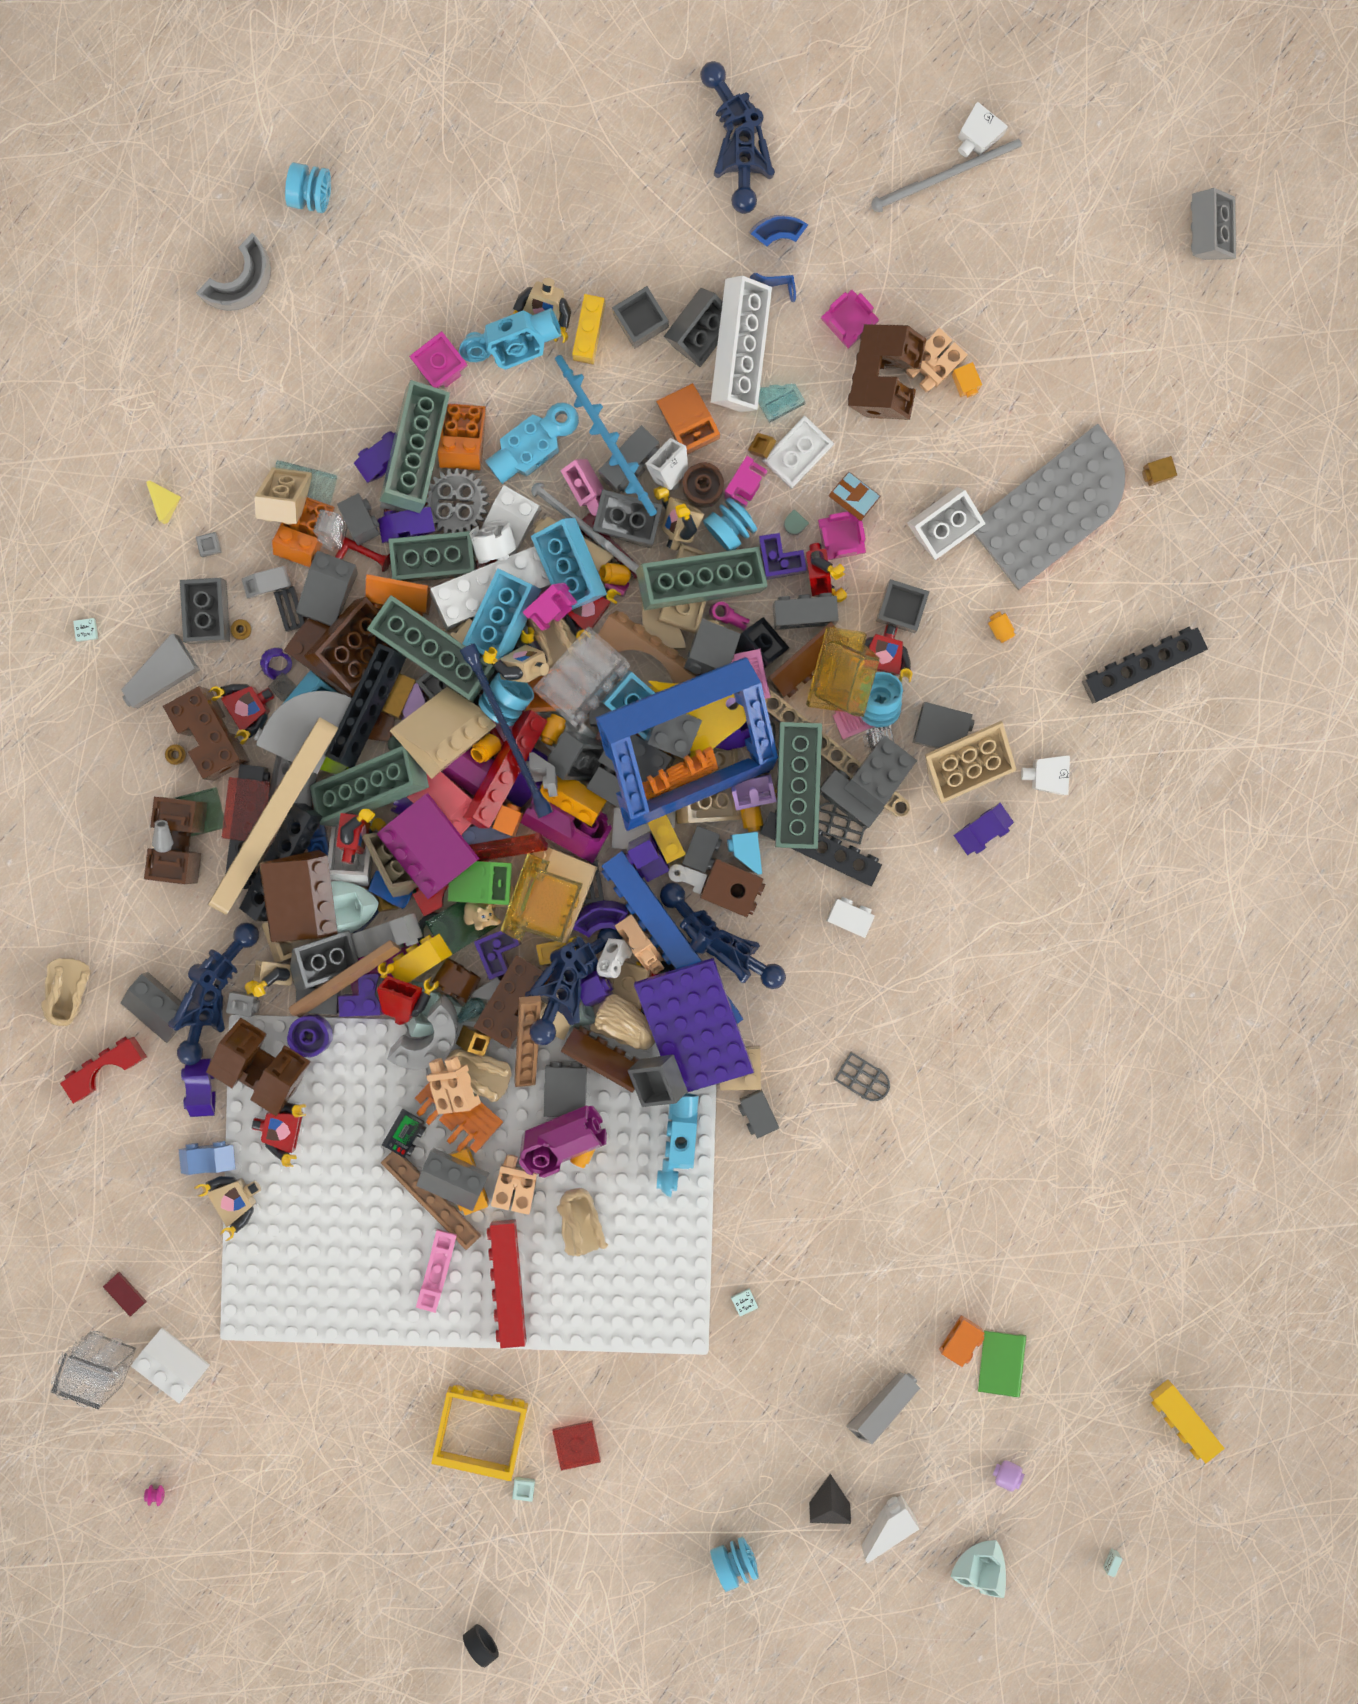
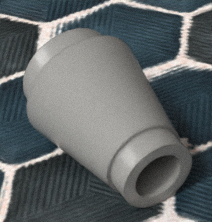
(162, 837)

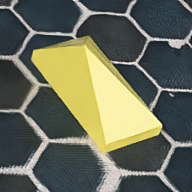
(163, 501)

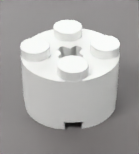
(493, 541)

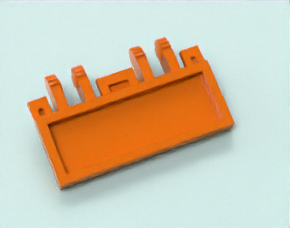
(682, 773)
(477, 1122)

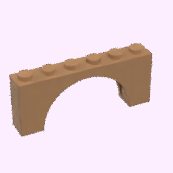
(627, 635)

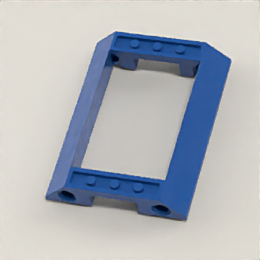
(621, 723)

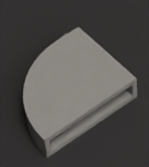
(295, 719)

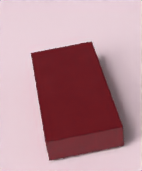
(124, 1294)

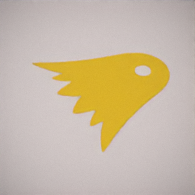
(716, 718)

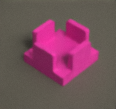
(848, 316)
(439, 361)
(745, 482)
(842, 535)
(551, 605)

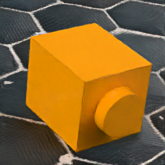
(967, 380)

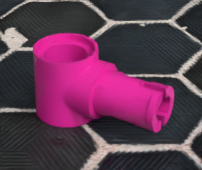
(729, 616)

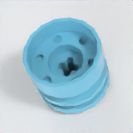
(308, 187)
(730, 525)
(511, 697)
(884, 701)
(734, 1564)

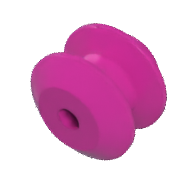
(154, 1495)

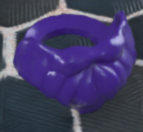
(265, 659)

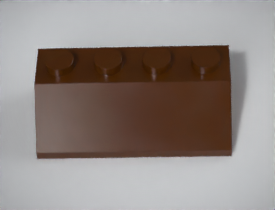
(798, 667)
(600, 1057)

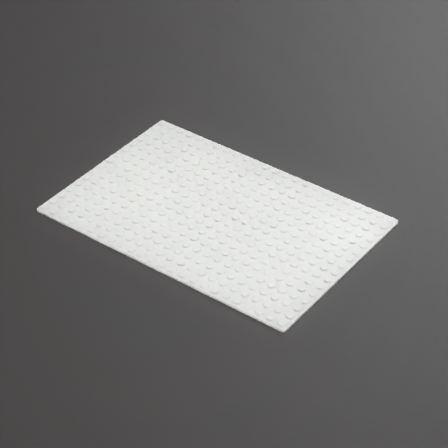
(347, 1247)

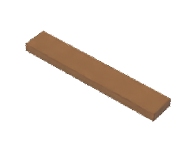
(344, 979)
(526, 1050)
(437, 1206)

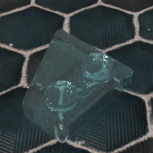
(779, 400)

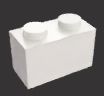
(850, 917)

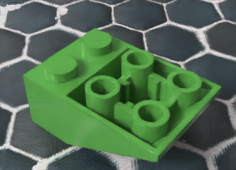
(483, 884)

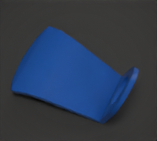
(777, 280)
(379, 888)

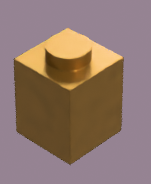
(1159, 471)
(473, 1040)

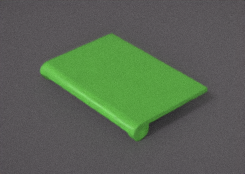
(1002, 1363)

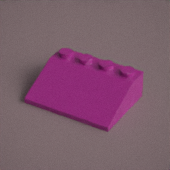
(427, 846)

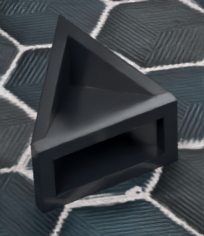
(830, 1504)

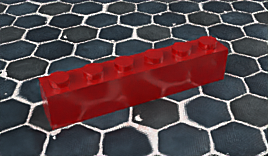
(504, 771)
(508, 1283)

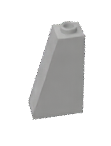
(162, 671)
(883, 1408)

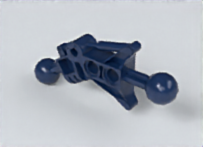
(734, 112)
(724, 946)
(575, 963)
(204, 1001)

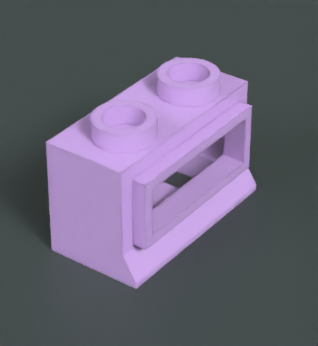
(754, 792)

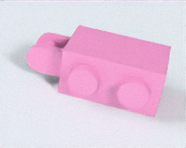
(583, 484)

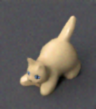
(479, 915)

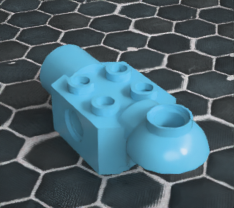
(512, 339)
(532, 443)
(680, 1155)

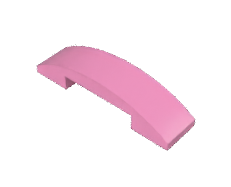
(436, 1271)

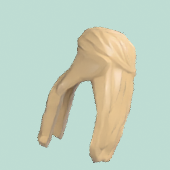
(554, 640)
(63, 990)
(623, 1022)
(487, 1074)
(580, 1223)

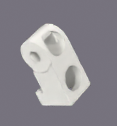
(682, 873)
(613, 958)

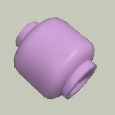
(1008, 1475)

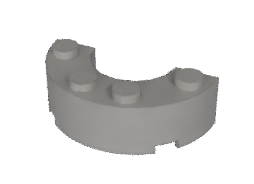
(247, 287)
(399, 931)
(419, 1052)

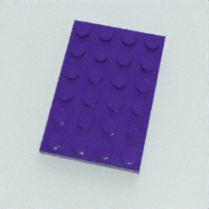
(695, 1024)

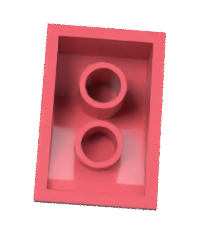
(449, 798)

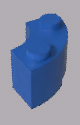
(778, 227)

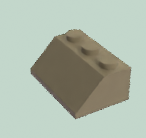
(392, 872)

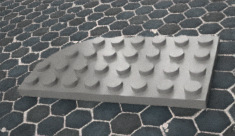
(1055, 507)

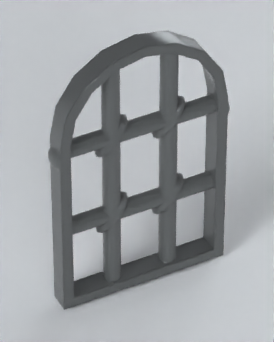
(831, 824)
(860, 1071)

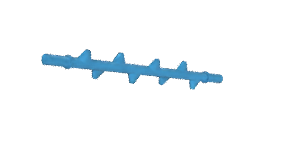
(610, 438)

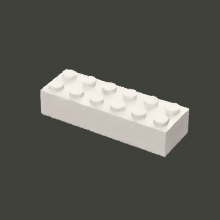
(741, 344)
(462, 596)

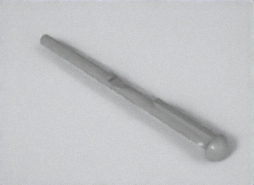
(878, 203)
(537, 489)

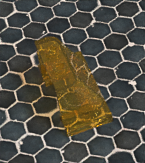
(843, 672)
(541, 902)

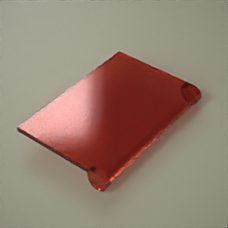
(243, 807)

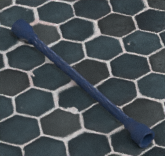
(472, 657)

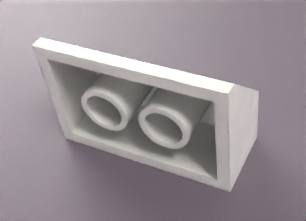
(946, 522)
(170, 1365)

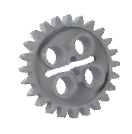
(457, 482)

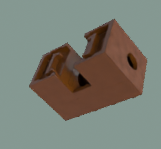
(879, 349)
(201, 717)
(179, 863)
(719, 883)
(499, 1015)
(243, 1060)

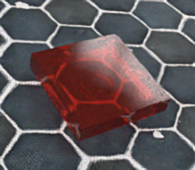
(576, 1445)

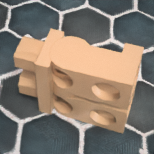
(935, 368)
(641, 944)
(451, 1086)
(511, 1179)

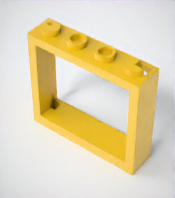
(471, 1464)

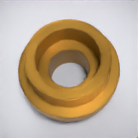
(247, 629)
(169, 754)

